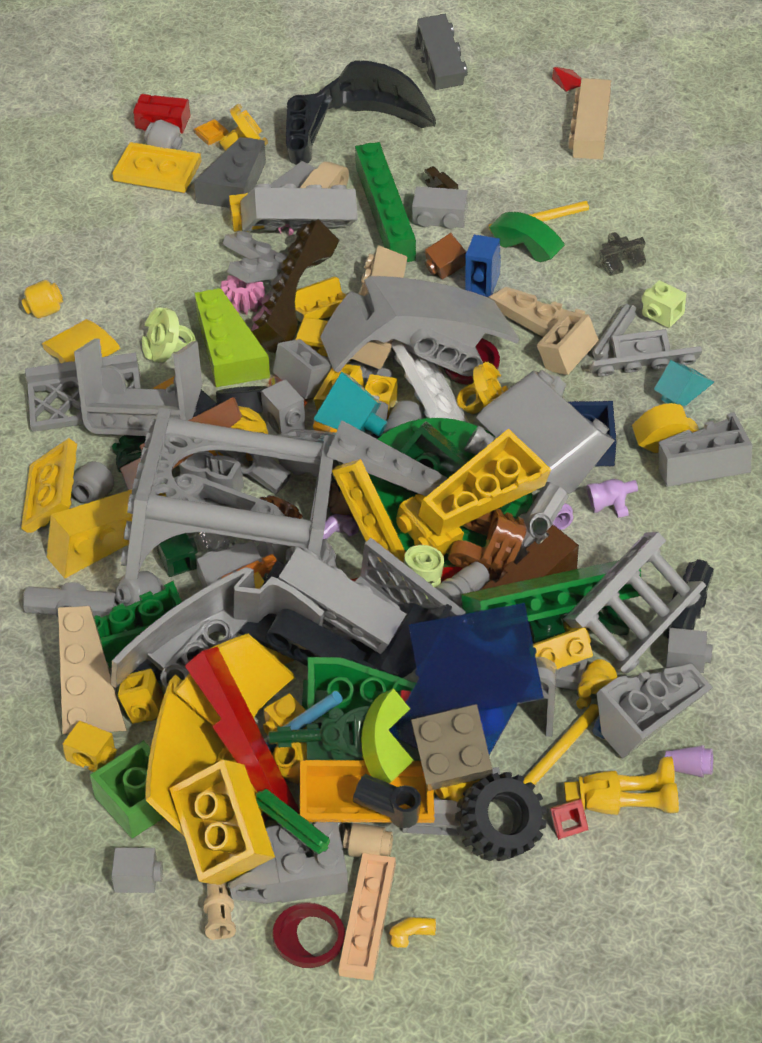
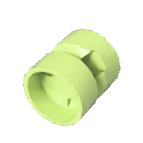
(426, 562)

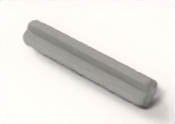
(617, 327)

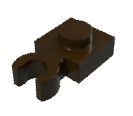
(438, 179)

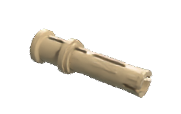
(218, 910)

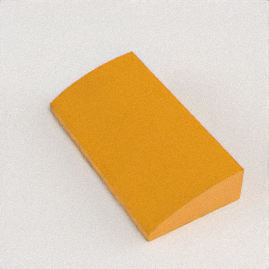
(330, 785)

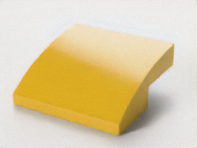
(64, 344)

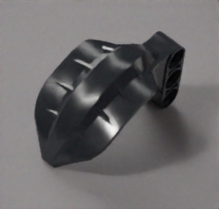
(360, 88)

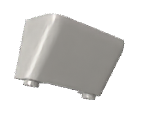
(549, 428)
(217, 494)

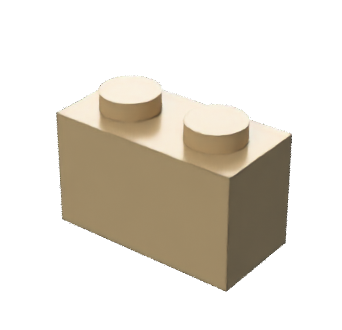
(567, 342)

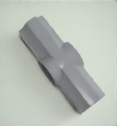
(263, 469)
(543, 511)
(71, 594)

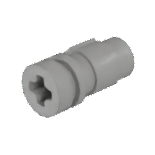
(466, 580)

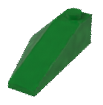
(355, 682)

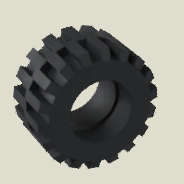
(524, 808)

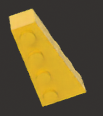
(485, 483)
(88, 533)

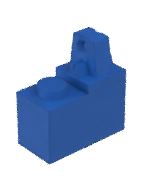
(482, 265)

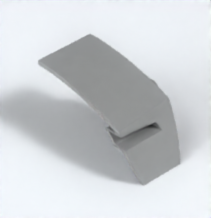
(429, 316)
(218, 607)

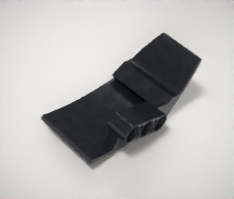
(302, 638)

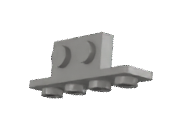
(643, 349)

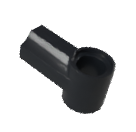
(386, 798)

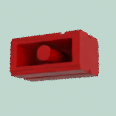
(164, 108)

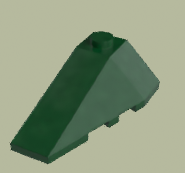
(436, 452)

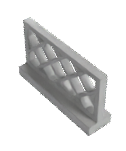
(60, 376)
(394, 587)

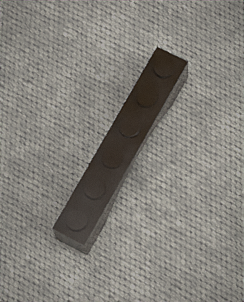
(277, 317)

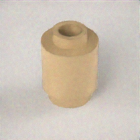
(367, 840)

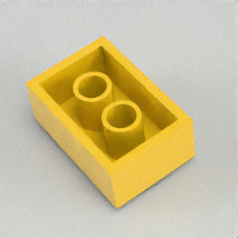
(221, 822)

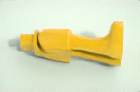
(607, 790)

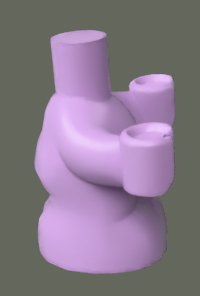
(611, 493)

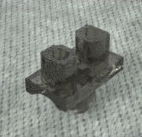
(618, 250)

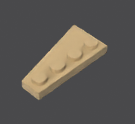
(85, 674)

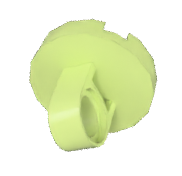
(163, 335)

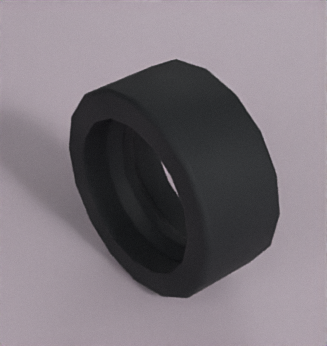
(245, 396)

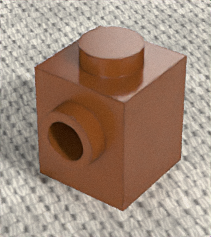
(445, 256)

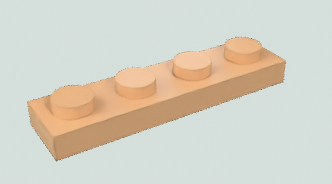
(367, 917)

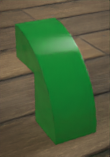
(537, 236)

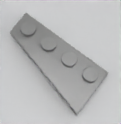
(383, 460)

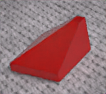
(566, 78)

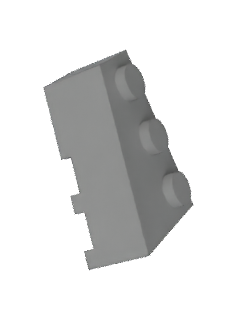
(706, 454)

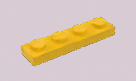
(367, 507)

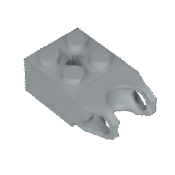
(295, 870)

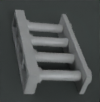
(606, 594)

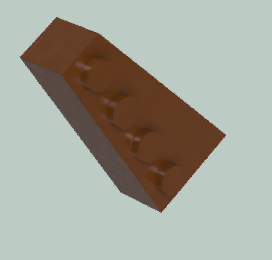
(552, 556)

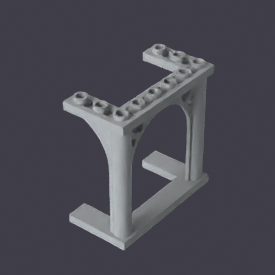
(163, 517)

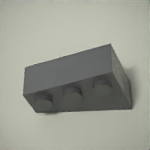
(440, 51)
(231, 173)

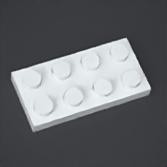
(429, 384)

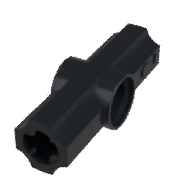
(695, 571)

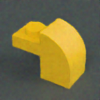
(661, 423)

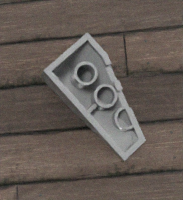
(642, 705)

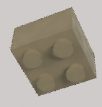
(452, 747)

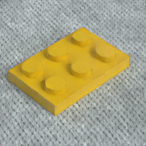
(157, 167)
(49, 485)

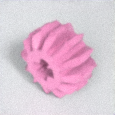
(243, 294)

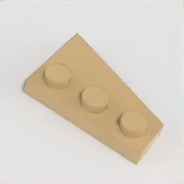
(528, 311)

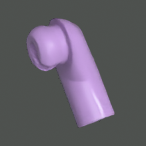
(340, 523)

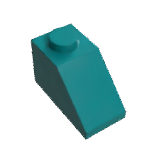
(681, 384)

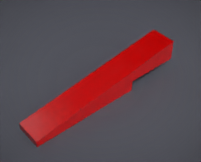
(237, 725)

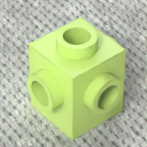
(663, 303)

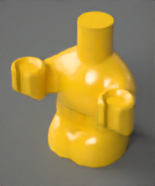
(597, 675)

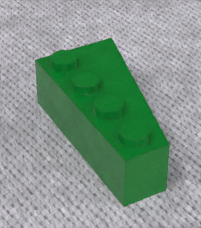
(128, 622)

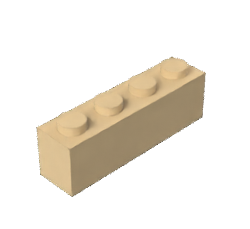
(591, 111)

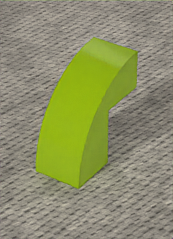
(380, 749)

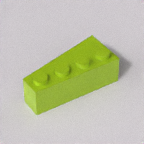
(229, 343)

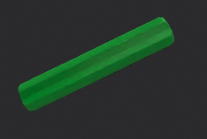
(292, 821)

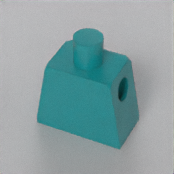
(351, 404)

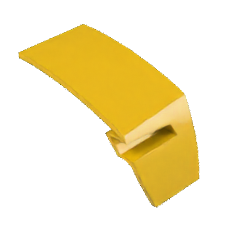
(184, 731)

